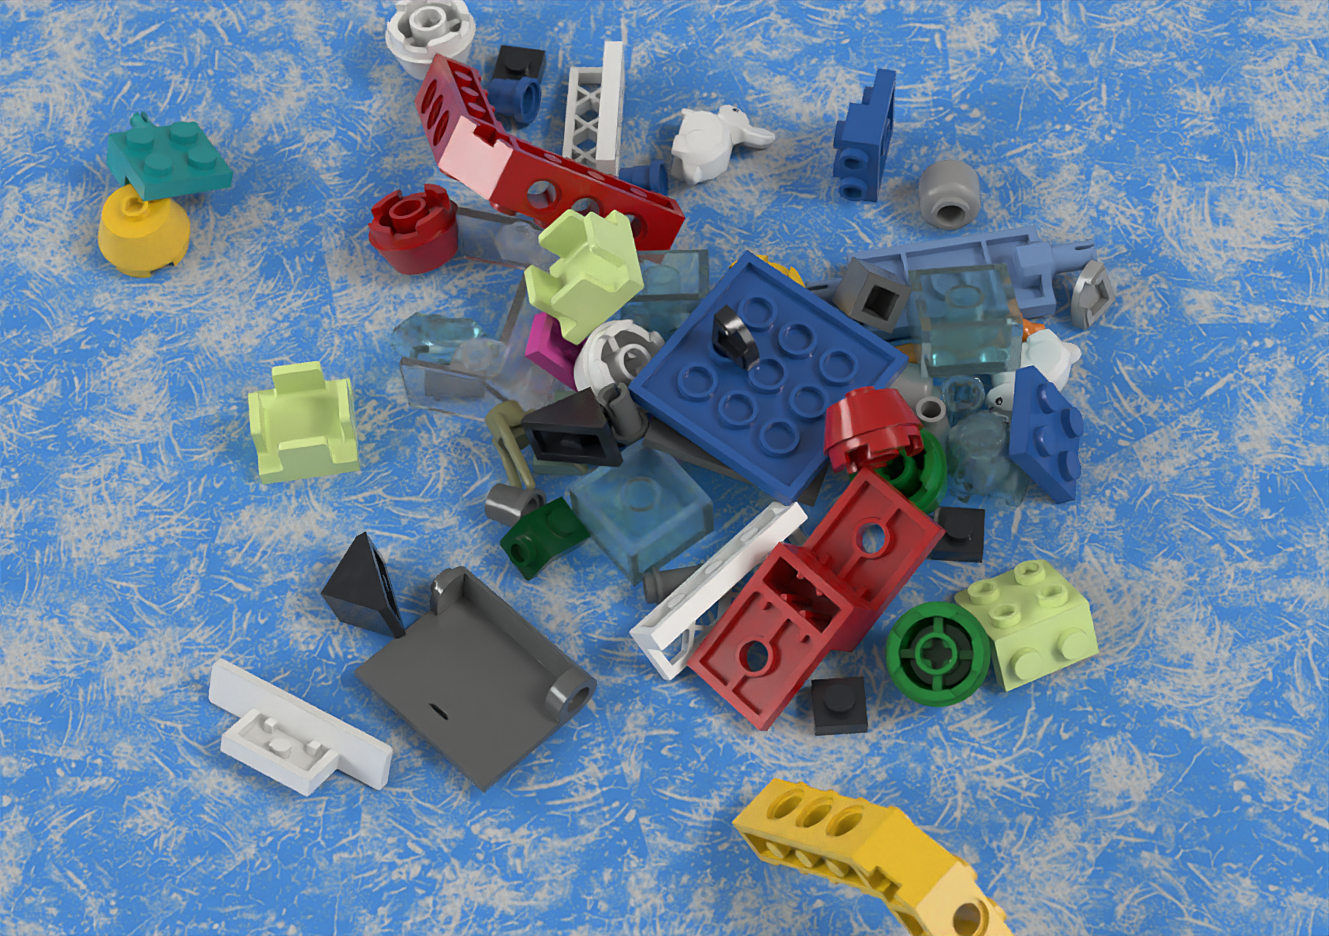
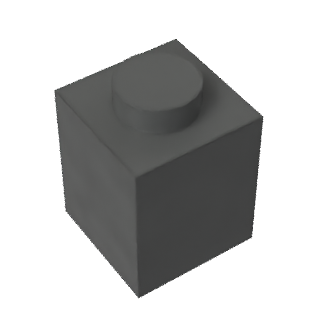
(872, 295)

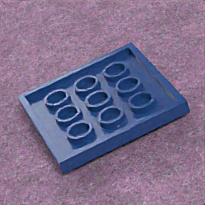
(774, 415)

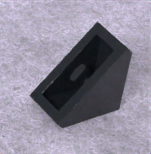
(572, 432)
(363, 592)

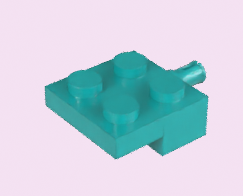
(166, 159)

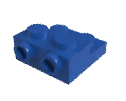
(865, 140)

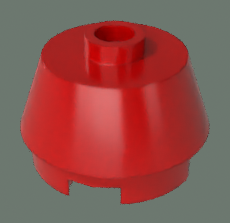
(415, 230)
(870, 429)

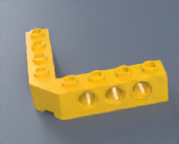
(871, 851)

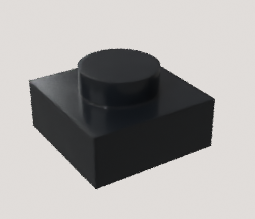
(519, 63)
(963, 534)
(839, 706)

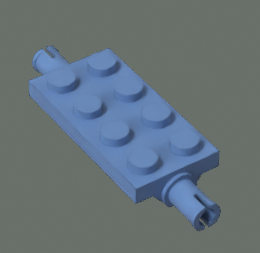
(1028, 260)

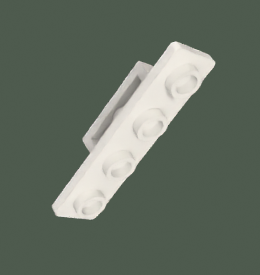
(290, 736)

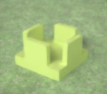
(593, 275)
(304, 425)

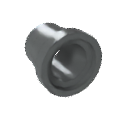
(510, 503)

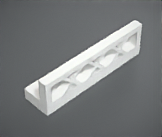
(607, 102)
(714, 583)

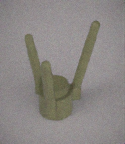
(510, 439)

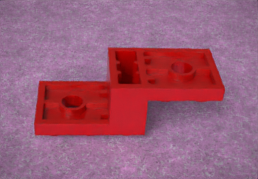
(815, 598)

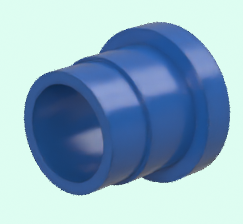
(516, 98)
(649, 177)

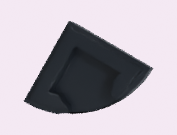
(734, 338)

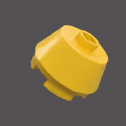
(141, 233)

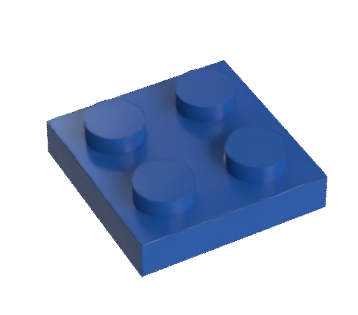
(1045, 435)

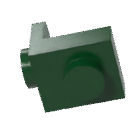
(543, 537)

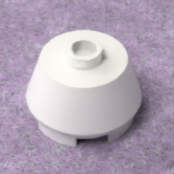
(429, 28)
(615, 355)

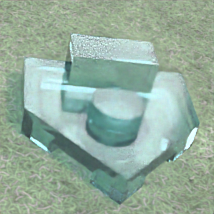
(433, 336)

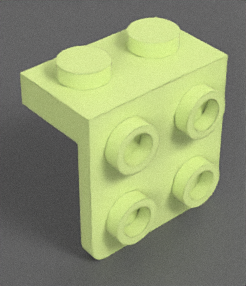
(1031, 622)

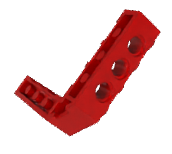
(502, 167)

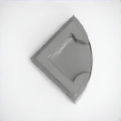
(1091, 295)

